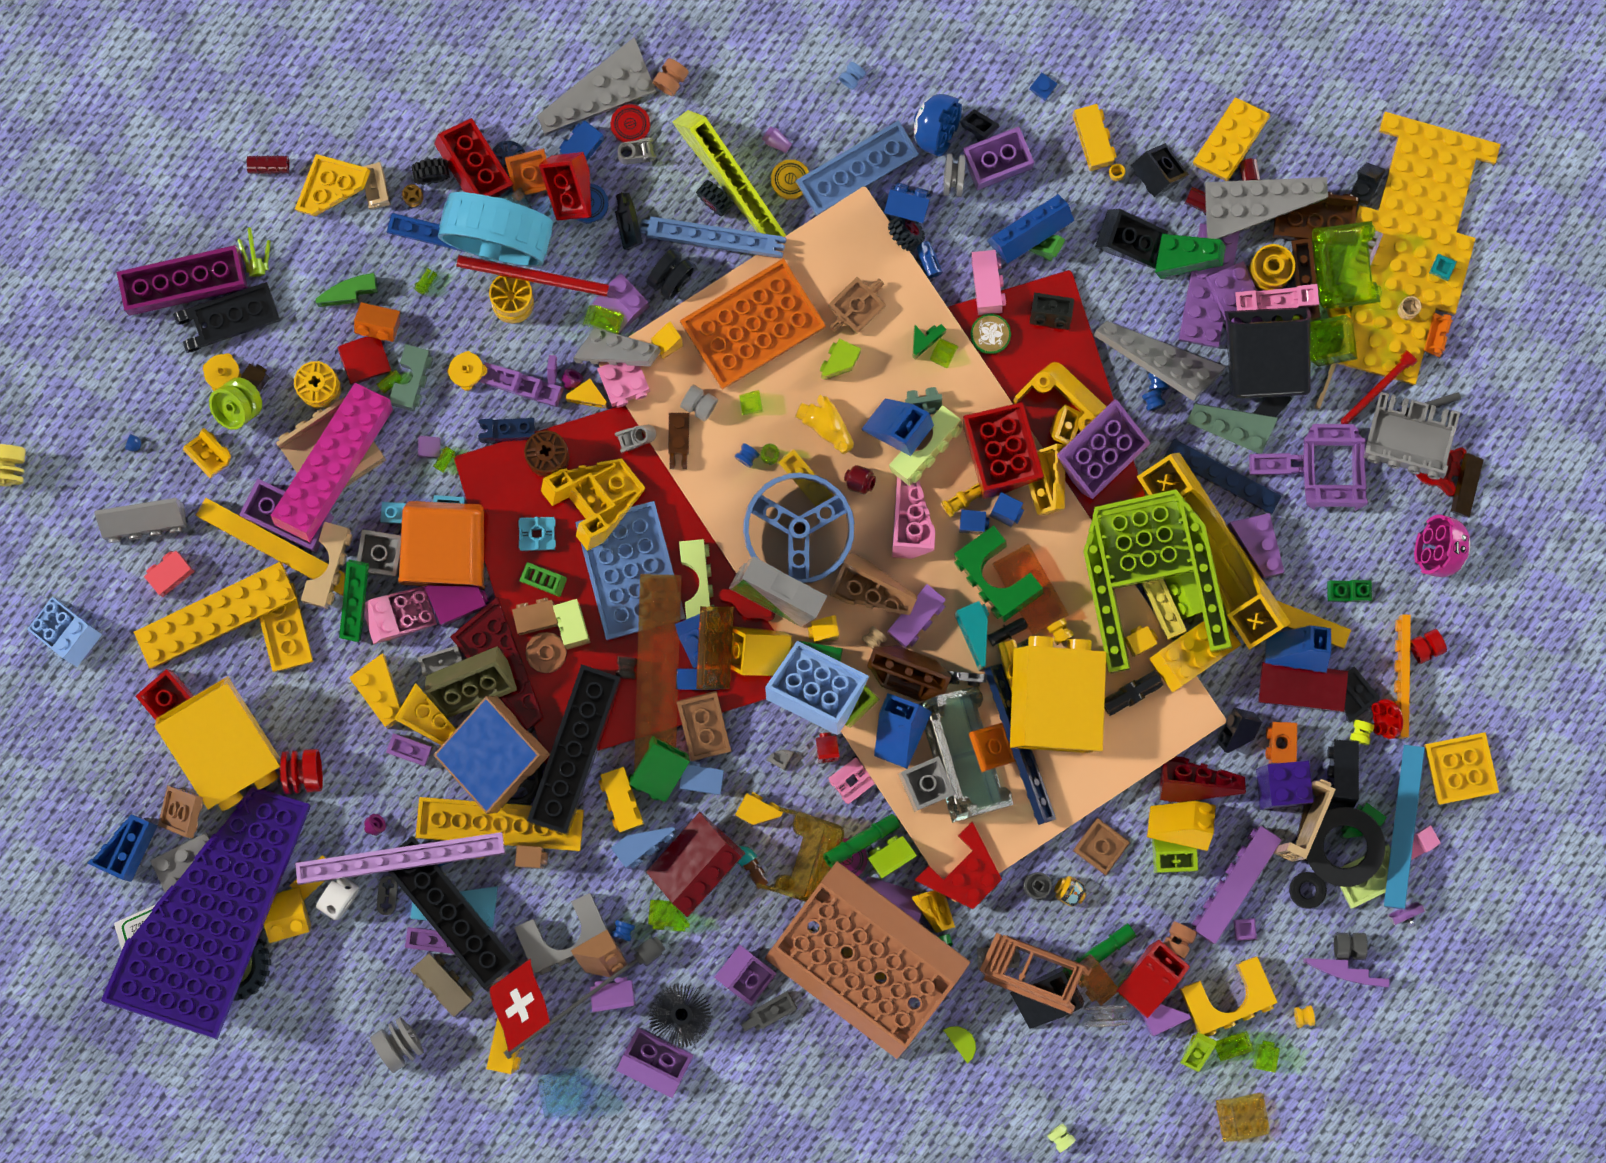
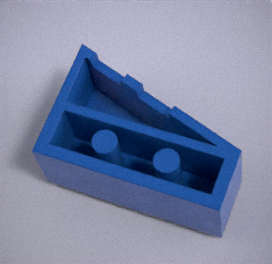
(125, 849)

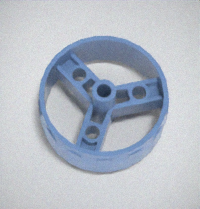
(838, 506)

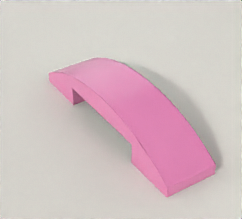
(1279, 298)

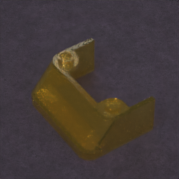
(810, 865)

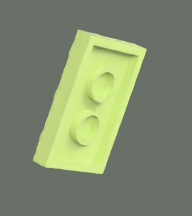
(1371, 888)

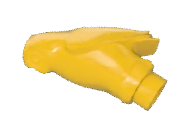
(826, 423)

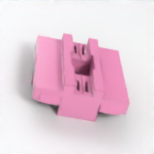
(839, 779)

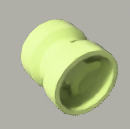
(1061, 1137)

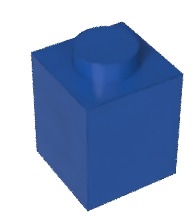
(973, 522)

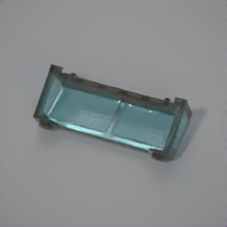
(949, 738)

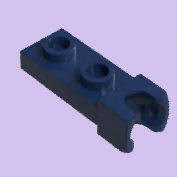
(506, 429)

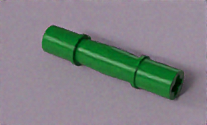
(862, 840)
(1109, 945)

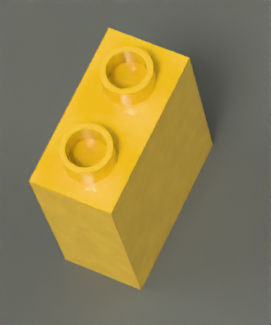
(1058, 696)
(219, 745)

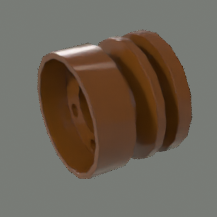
(558, 454)

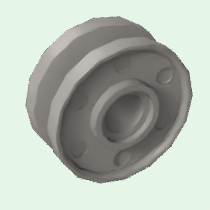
(954, 175)

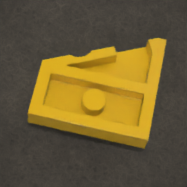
(935, 909)

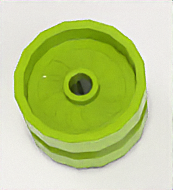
(235, 403)

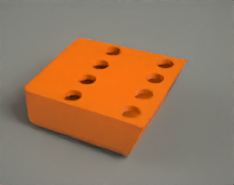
(442, 544)

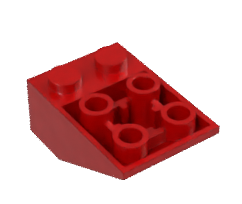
(1152, 978)

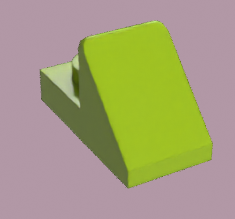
(1198, 1051)

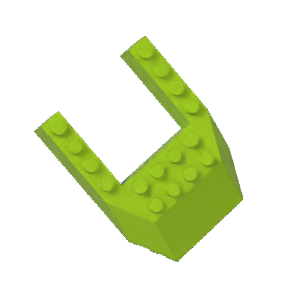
(1145, 543)

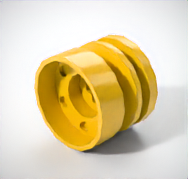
(328, 387)

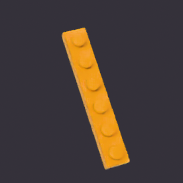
(1402, 666)

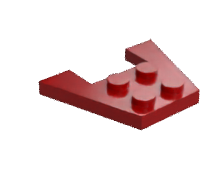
(971, 878)

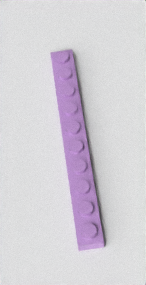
(400, 858)

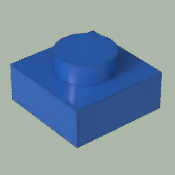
(1043, 86)

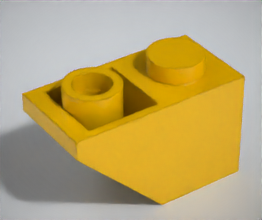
(755, 811)

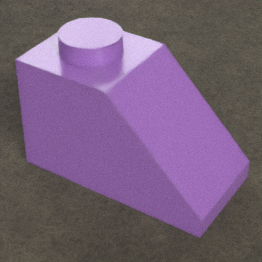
(1164, 1019)

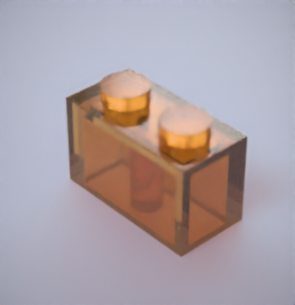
(1098, 983)

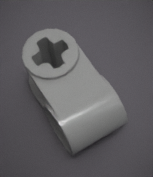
(638, 151)
(633, 438)

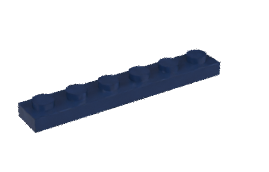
(1226, 478)

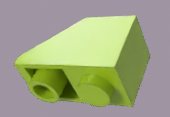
(841, 360)

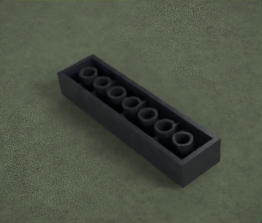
(574, 750)
(456, 921)

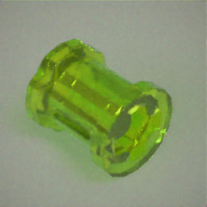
(773, 448)

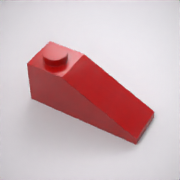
(827, 748)

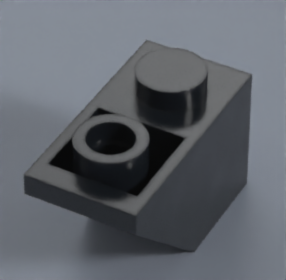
(1239, 729)

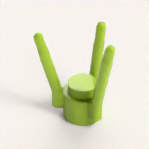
(256, 266)

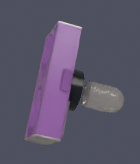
(1407, 916)

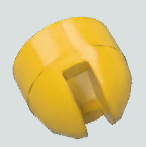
(1115, 170)

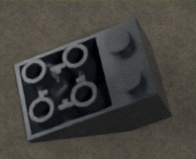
(1037, 1013)

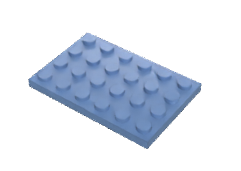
(616, 566)

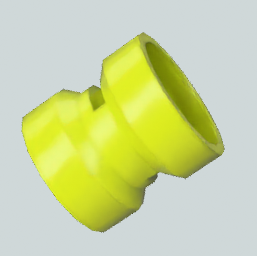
(1362, 732)

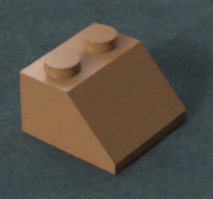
(600, 955)

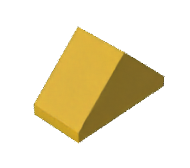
(587, 395)

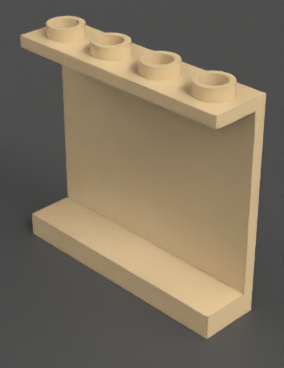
(302, 440)
(1323, 794)

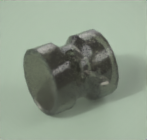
(626, 667)

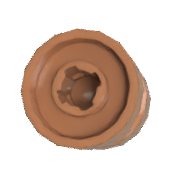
(669, 79)
(1182, 933)

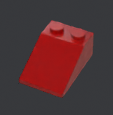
(568, 185)

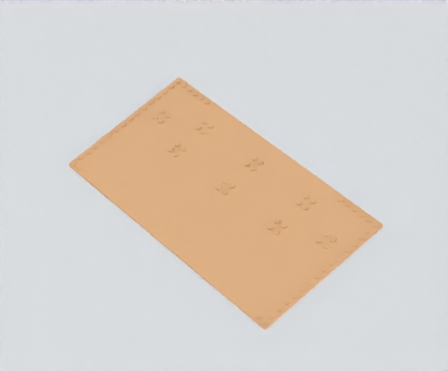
(825, 258)

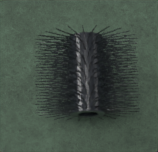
(666, 1014)

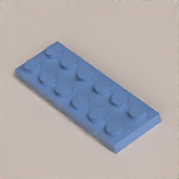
(857, 167)

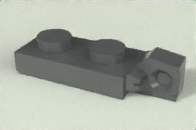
(770, 1012)

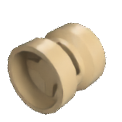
(1412, 306)

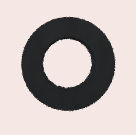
(1375, 848)

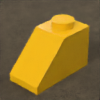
(667, 340)
(1065, 424)
(824, 629)

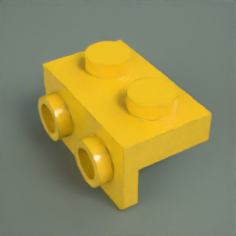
(208, 453)

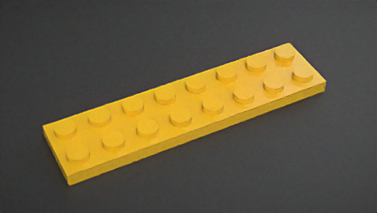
(215, 615)
(461, 819)

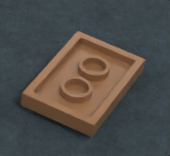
(703, 726)
(180, 811)

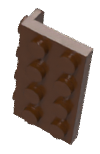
(1328, 212)

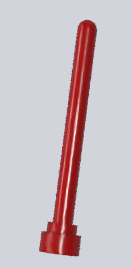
(1406, 361)

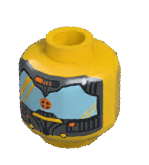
(1070, 891)

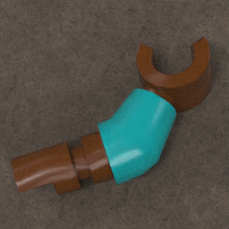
(750, 863)

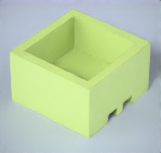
(571, 624)

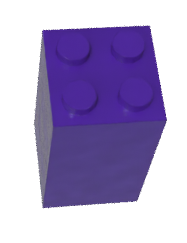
(1284, 785)

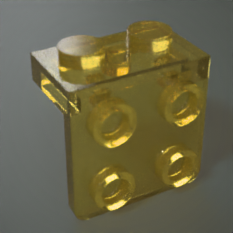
(1242, 1117)

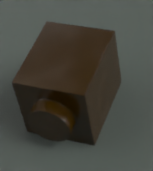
(256, 375)

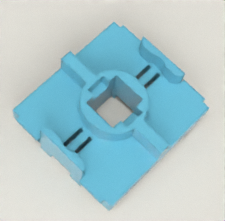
(528, 525)

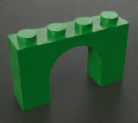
(1004, 601)

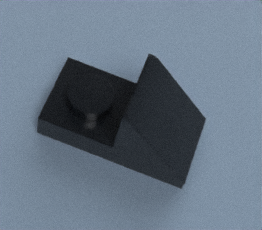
(979, 125)
(1367, 182)

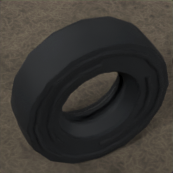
(1296, 895)

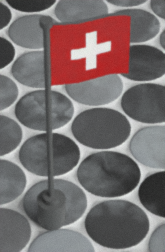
(522, 1005)

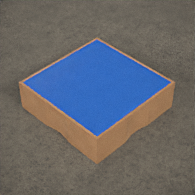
(491, 754)

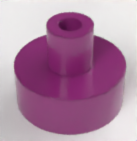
(571, 379)
(374, 824)

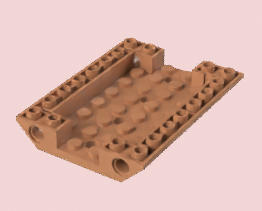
(881, 941)

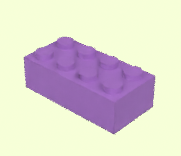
(260, 506)

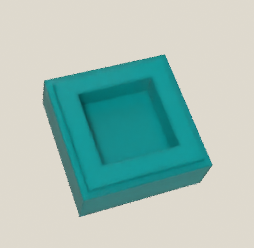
(1442, 267)

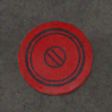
(630, 123)

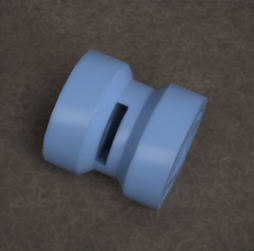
(852, 75)

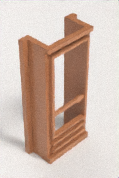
(1000, 956)

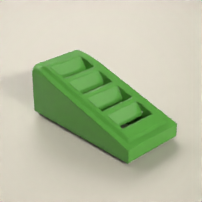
(558, 586)

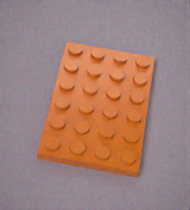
(752, 323)

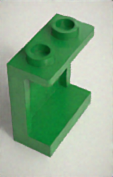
(659, 770)

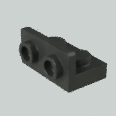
(1051, 311)

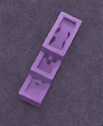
(522, 385)
(1340, 970)

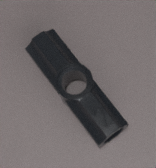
(1132, 693)

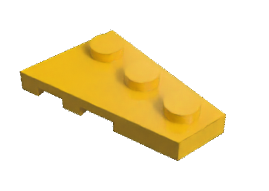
(424, 717)

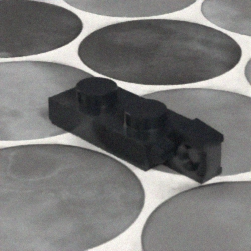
(627, 222)

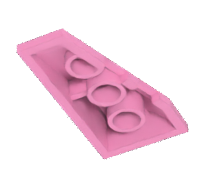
(912, 523)

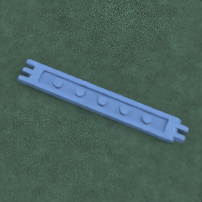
(713, 237)

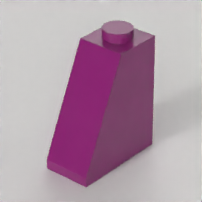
(455, 602)

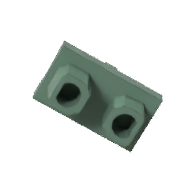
(929, 403)

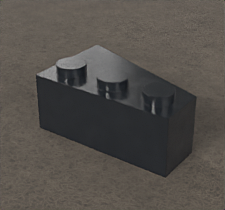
(1343, 773)

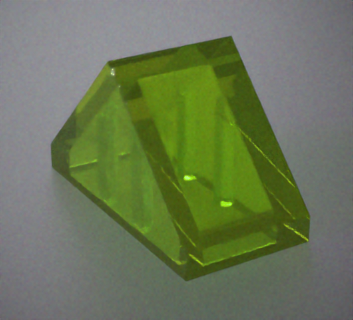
(603, 319)
(1234, 1045)

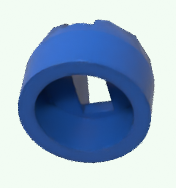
(133, 443)

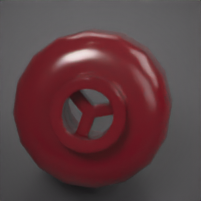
(860, 479)

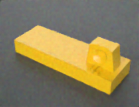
(814, 491)

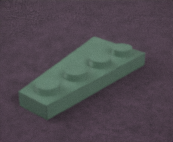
(1239, 427)

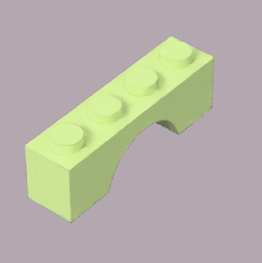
(945, 427)
(694, 555)

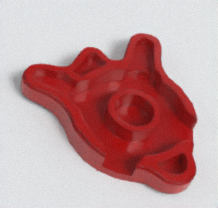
(1446, 483)
(745, 606)

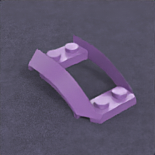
(1335, 495)

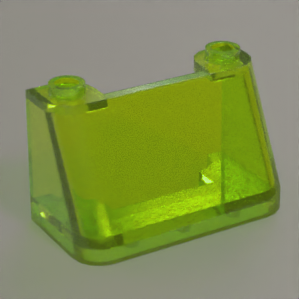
(1344, 265)

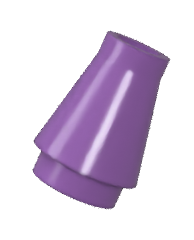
(776, 139)

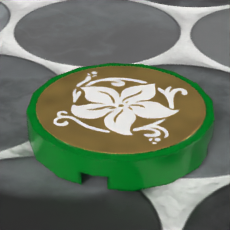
(990, 334)

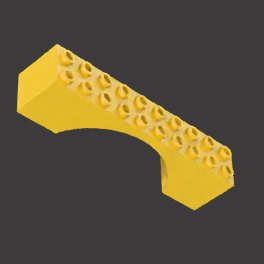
(1242, 589)

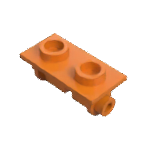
(1437, 336)

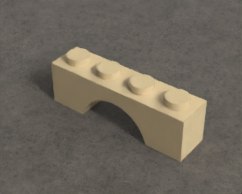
(320, 590)

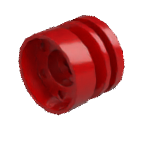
(301, 771)

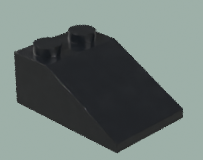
(1130, 238)

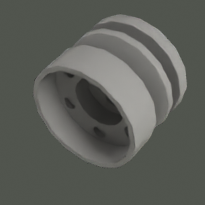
(398, 1043)

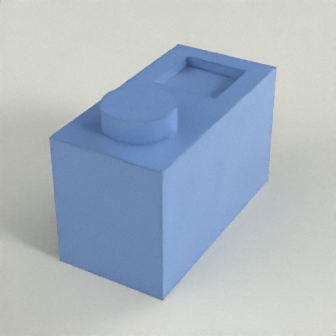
(702, 779)

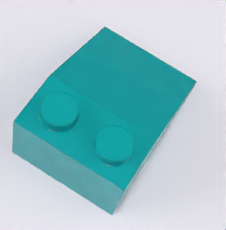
(974, 625)

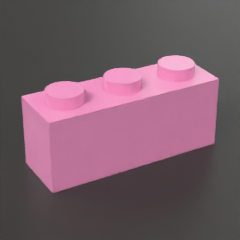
(988, 282)

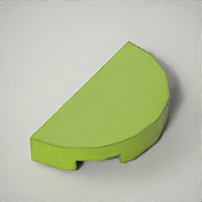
(962, 1040)

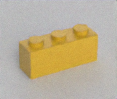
(1094, 137)

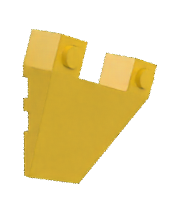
(599, 492)

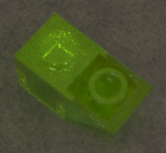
(664, 913)

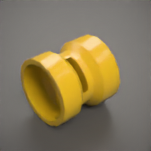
(1060, 631)

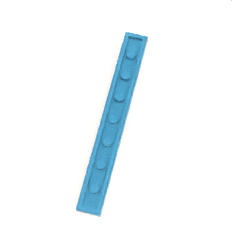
(1404, 827)

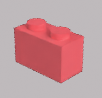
(168, 573)

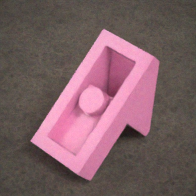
(1424, 841)

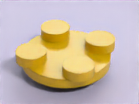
(220, 370)
(466, 370)

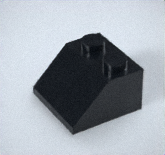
(1159, 169)

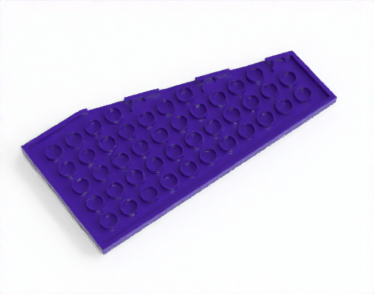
(204, 929)

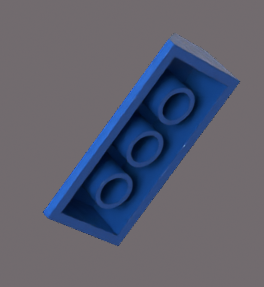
(1032, 229)

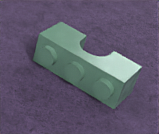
(407, 395)

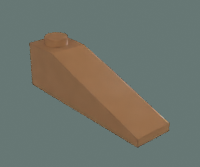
(868, 585)

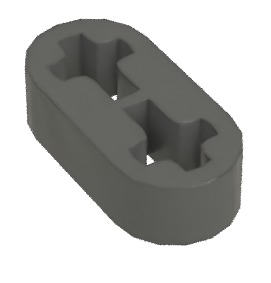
(393, 893)

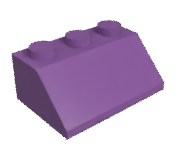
(998, 158)
(897, 895)
(654, 1062)

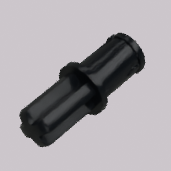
(1007, 631)

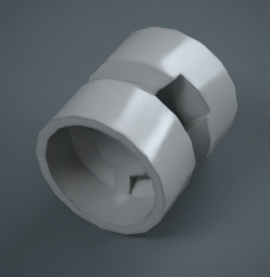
(699, 403)

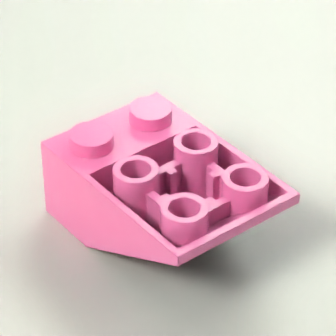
(398, 614)

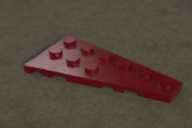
(491, 630)

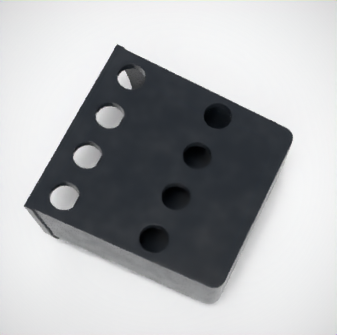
(1269, 355)

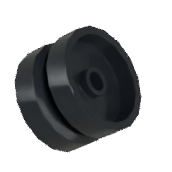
(671, 274)

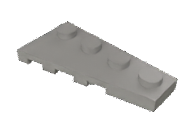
(614, 349)

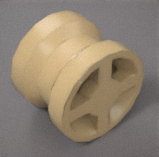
(874, 638)

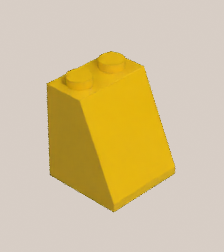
(758, 650)

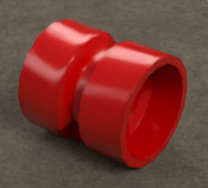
(1430, 645)

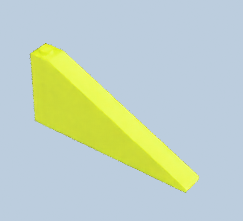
(720, 163)

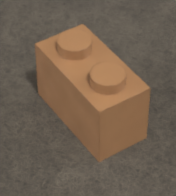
(534, 617)
(531, 857)

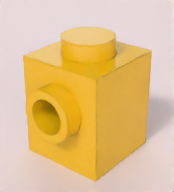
(1141, 640)

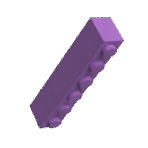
(1236, 885)

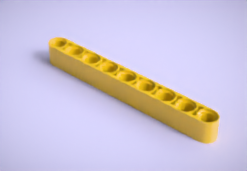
(265, 541)

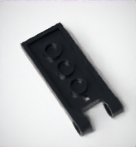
(229, 316)

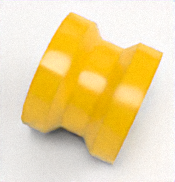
(1304, 1016)

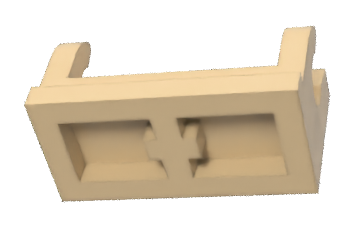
(376, 187)

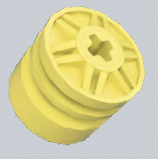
(9, 457)

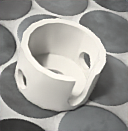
(337, 898)

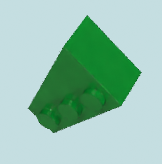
(1187, 254)

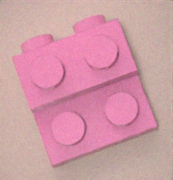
(623, 383)

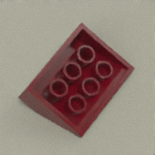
(694, 864)

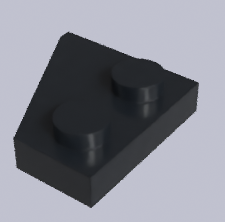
(971, 678)
(1358, 695)

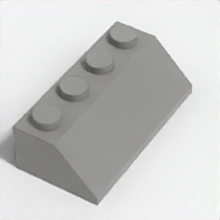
(141, 519)

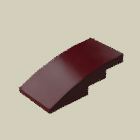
(1303, 688)

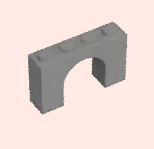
(542, 954)

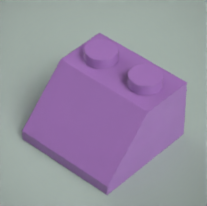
(623, 299)
(745, 975)
(613, 995)

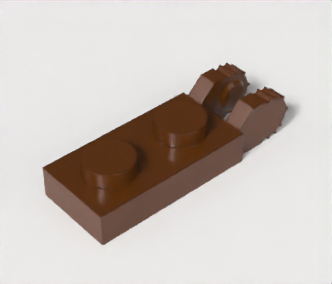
(678, 438)

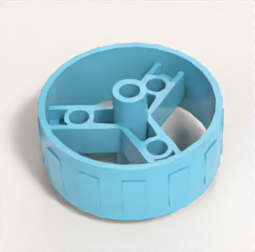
(495, 229)

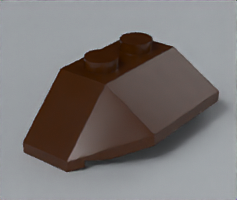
(908, 672)

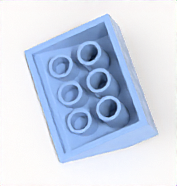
(816, 687)

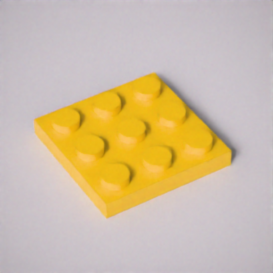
(1461, 768)

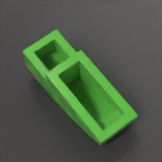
(348, 291)

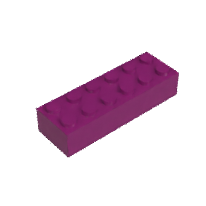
(182, 280)

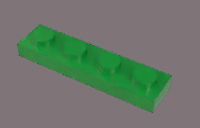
(354, 600)

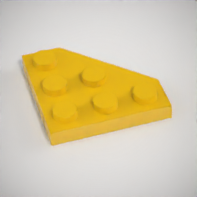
(329, 184)

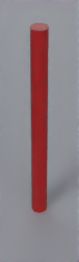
(532, 275)

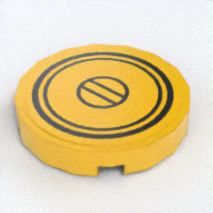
(785, 176)

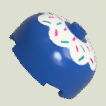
(936, 123)

